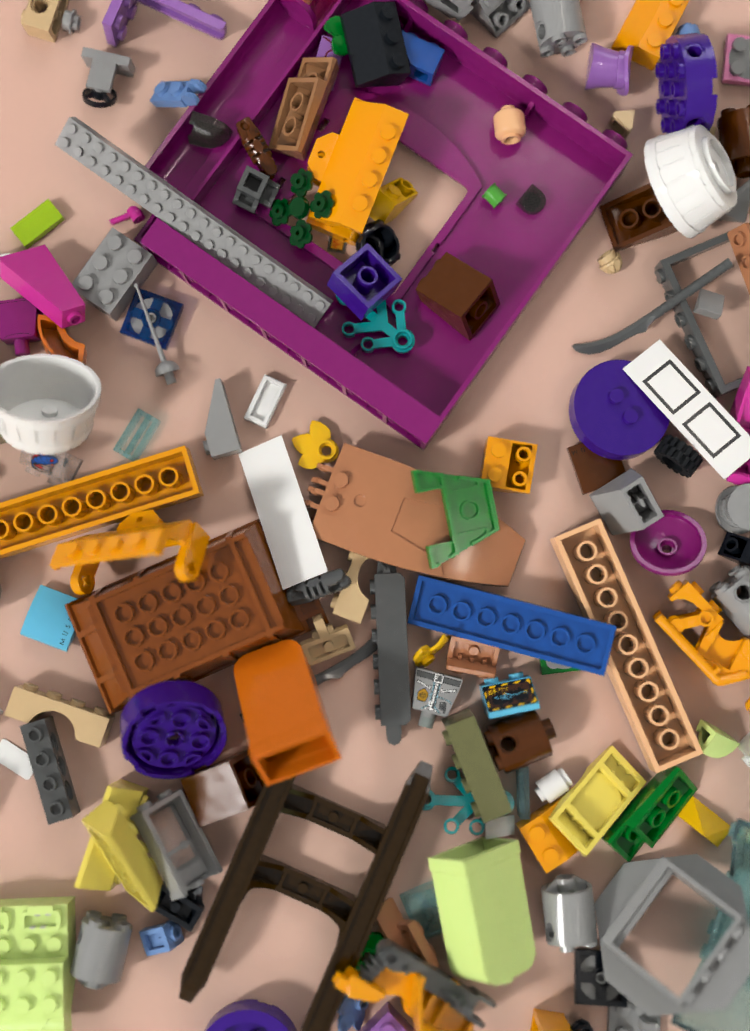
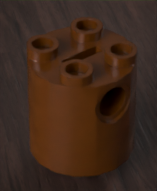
(735, 138)
(529, 739)

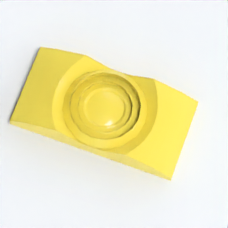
(597, 800)

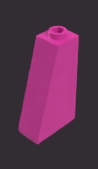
(43, 284)

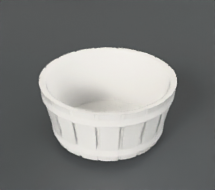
(691, 178)
(47, 403)

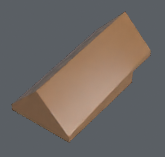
(303, 106)

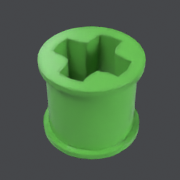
(494, 195)

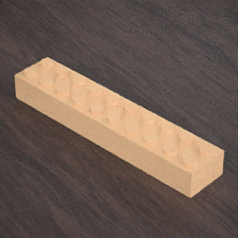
(634, 659)

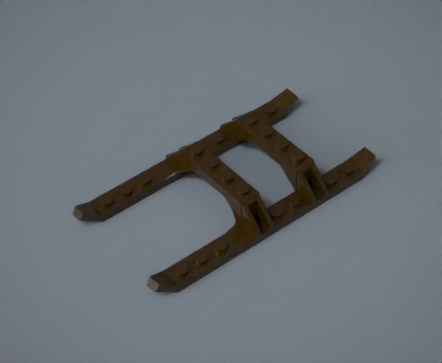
(352, 914)

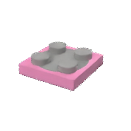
(736, 60)

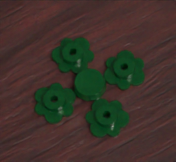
(299, 208)

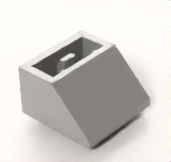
(498, 14)
(626, 503)

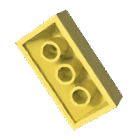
(125, 852)
(95, 870)

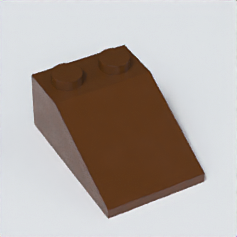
(635, 218)

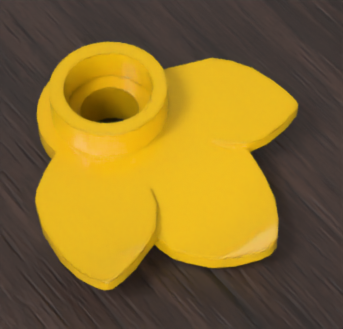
(312, 445)
(425, 654)

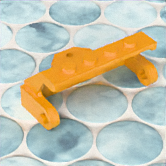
(354, 166)
(135, 536)

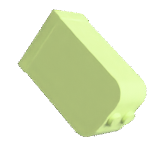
(484, 910)

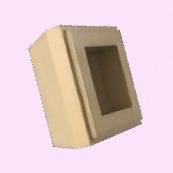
(622, 122)

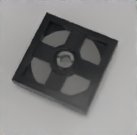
(590, 981)

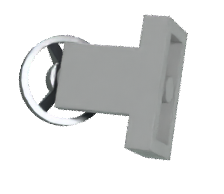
(102, 74)

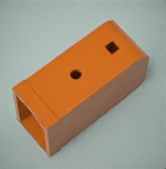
(283, 712)

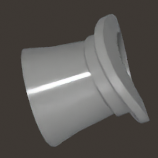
(733, 509)

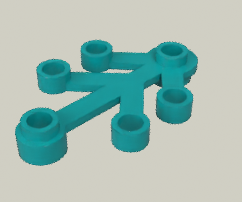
(379, 322)
(452, 800)

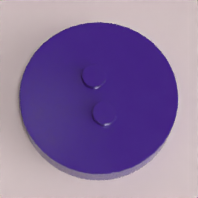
(614, 413)

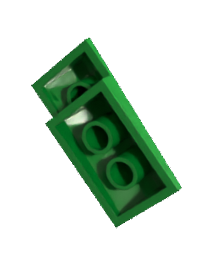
(650, 812)

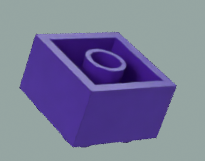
(364, 281)

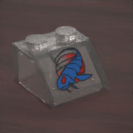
(58, 467)

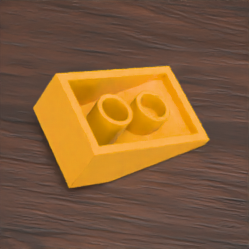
(545, 838)

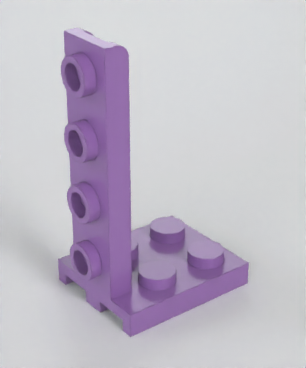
(190, 14)

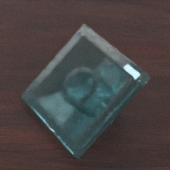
(423, 907)

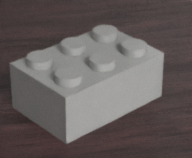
(111, 274)

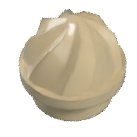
(610, 262)

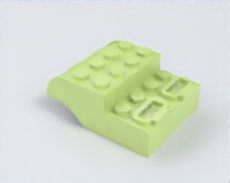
(37, 963)

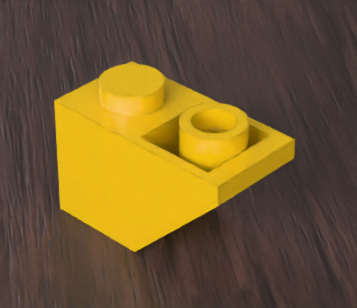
(392, 200)

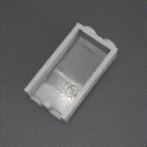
(176, 842)

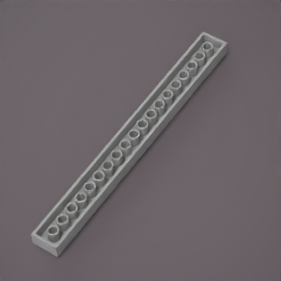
(192, 221)

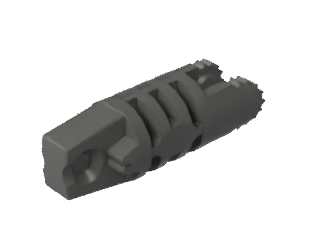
(318, 587)

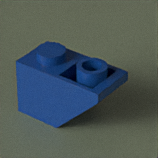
(423, 58)

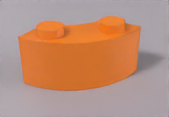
(58, 342)

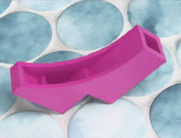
(741, 413)

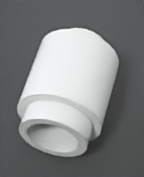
(553, 785)

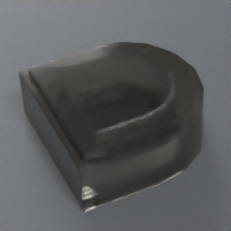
(532, 201)

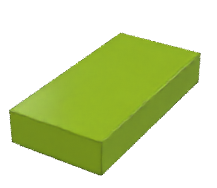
(37, 223)

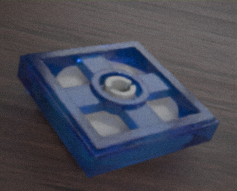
(163, 314)

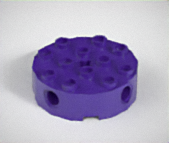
(686, 82)

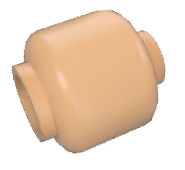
(509, 125)

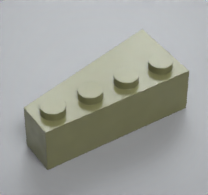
(477, 766)

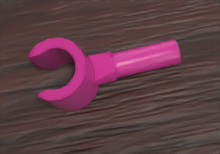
(132, 212)

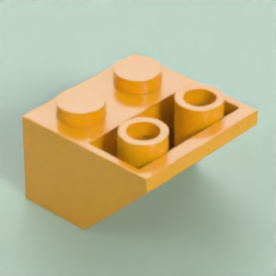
(508, 465)

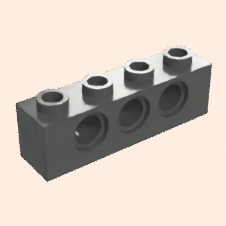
(50, 770)

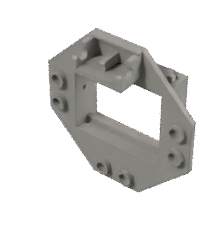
(628, 899)

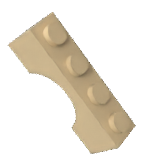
(351, 601)
(90, 724)

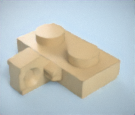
(326, 641)

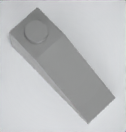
(220, 429)

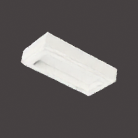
(265, 401)

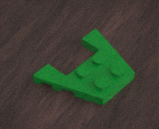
(467, 508)

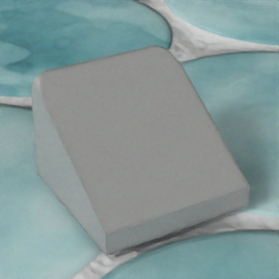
(709, 304)

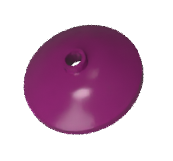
(673, 533)

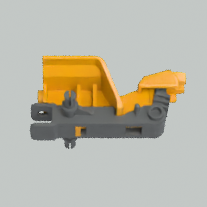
(425, 992)

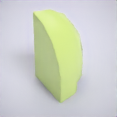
(714, 741)

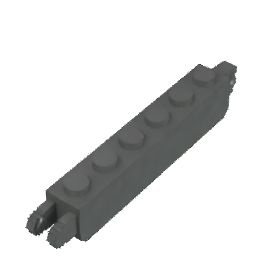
(392, 651)

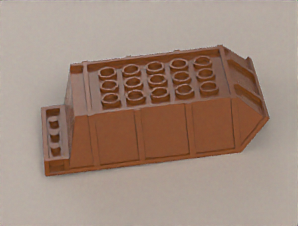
(171, 630)

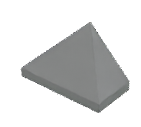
(739, 212)

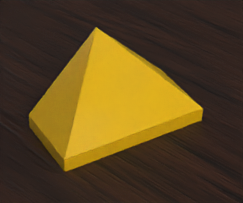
(704, 821)

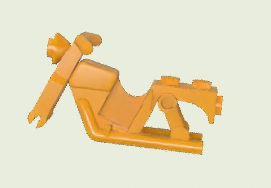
(717, 658)

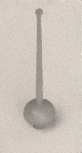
(165, 367)

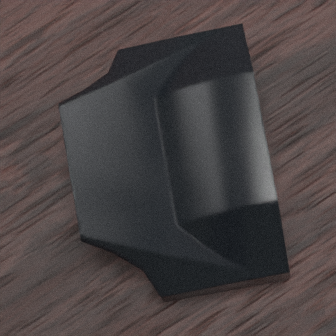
(183, 910)

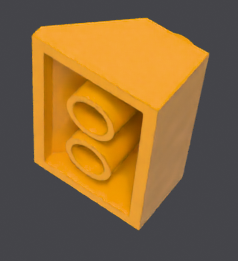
(647, 28)

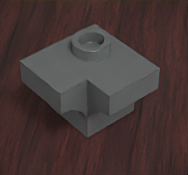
(255, 189)

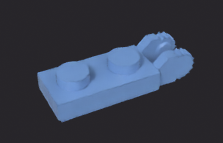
(177, 93)

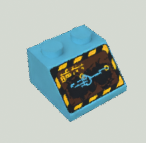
(508, 695)

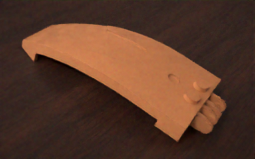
(378, 515)

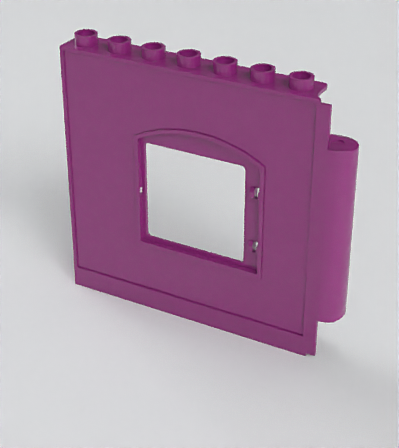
(445, 126)

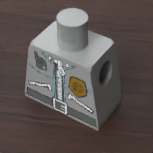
(433, 694)

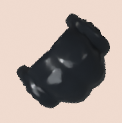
(381, 239)

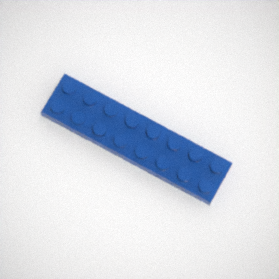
(512, 624)

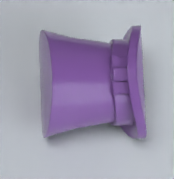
(609, 68)

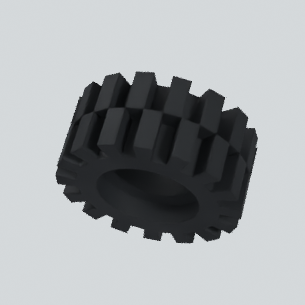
(678, 456)

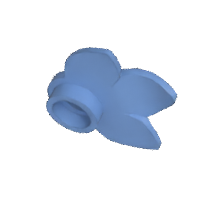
(351, 1013)

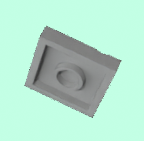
(631, 1019)

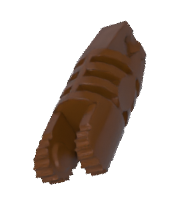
(256, 147)

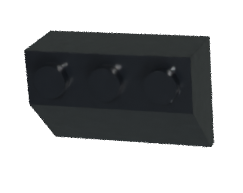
(375, 45)

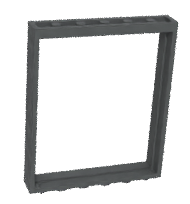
(685, 319)

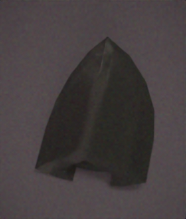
(208, 131)

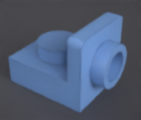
(161, 937)

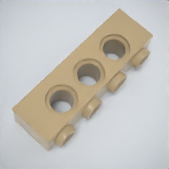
(44, 24)

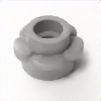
(71, 21)

